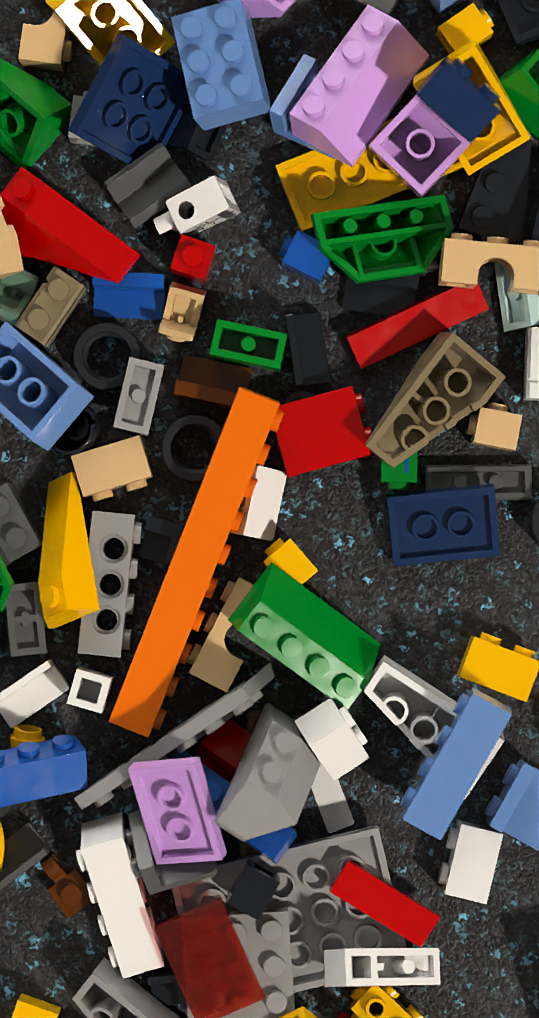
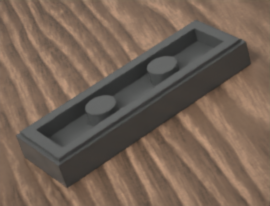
(510, 480)

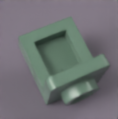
(15, 295)

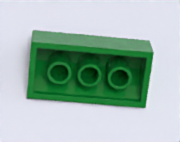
(307, 635)

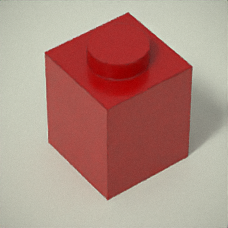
(193, 259)

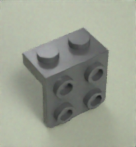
(160, 876)

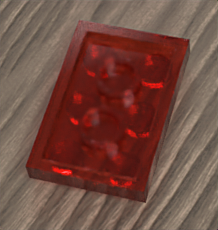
(209, 961)

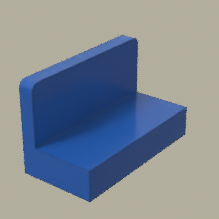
(133, 298)

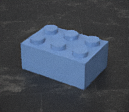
(221, 64)
(36, 390)

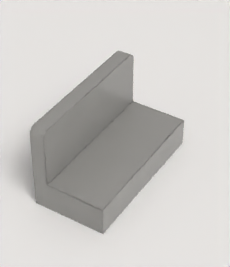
(138, 396)

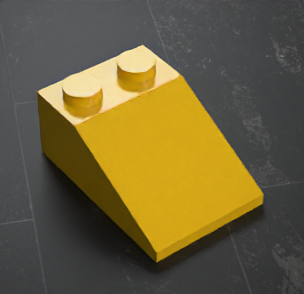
(504, 131)

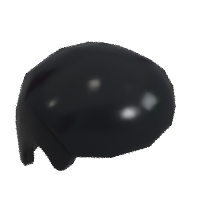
(80, 434)

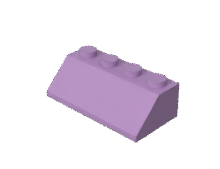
(358, 86)

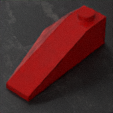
(61, 233)

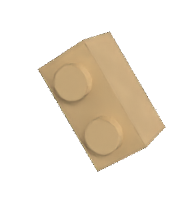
(112, 467)

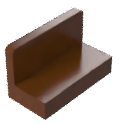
(211, 380)

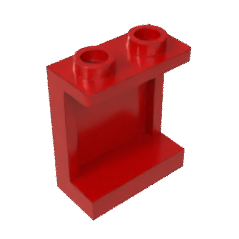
(322, 431)

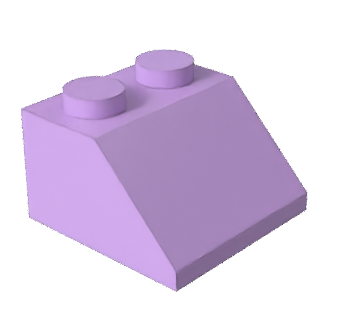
(418, 146)

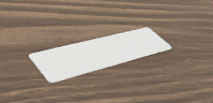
(331, 801)

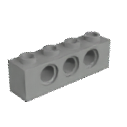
(104, 527)

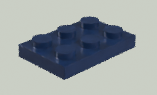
(443, 524)

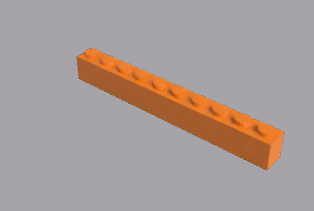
(195, 561)

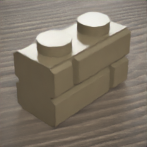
(51, 307)

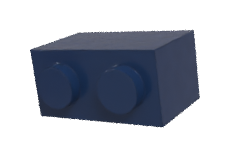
(460, 98)

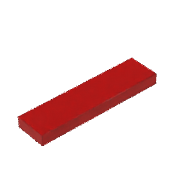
(415, 323)

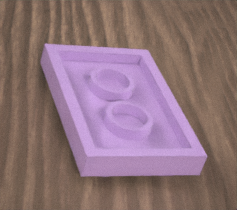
(177, 810)

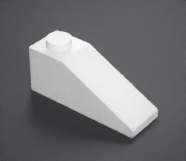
(381, 967)

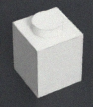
(90, 689)

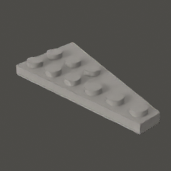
(183, 735)

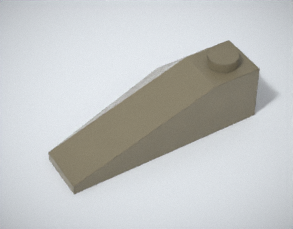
(438, 393)

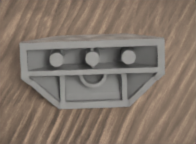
(270, 779)

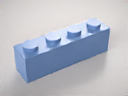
(456, 762)

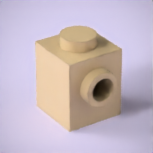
(494, 427)

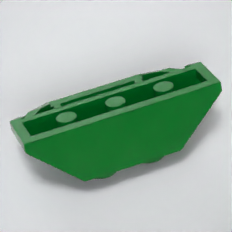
(384, 237)

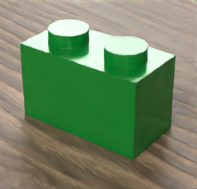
(248, 345)

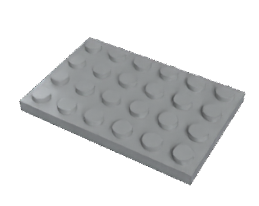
(315, 915)

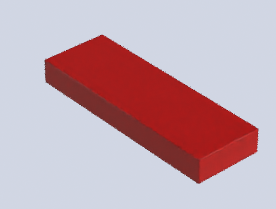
(384, 903)

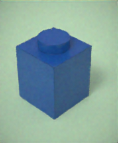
(304, 257)

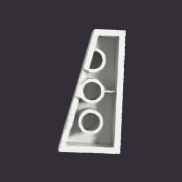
(415, 707)
(119, 896)

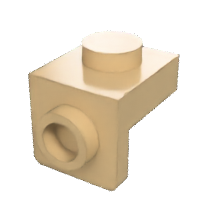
(182, 312)

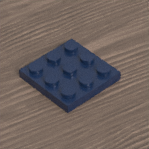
(131, 102)

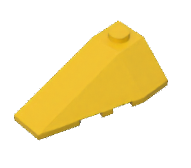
(65, 564)

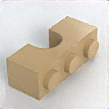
(46, 45)
(464, 257)
(214, 660)

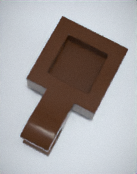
(68, 889)

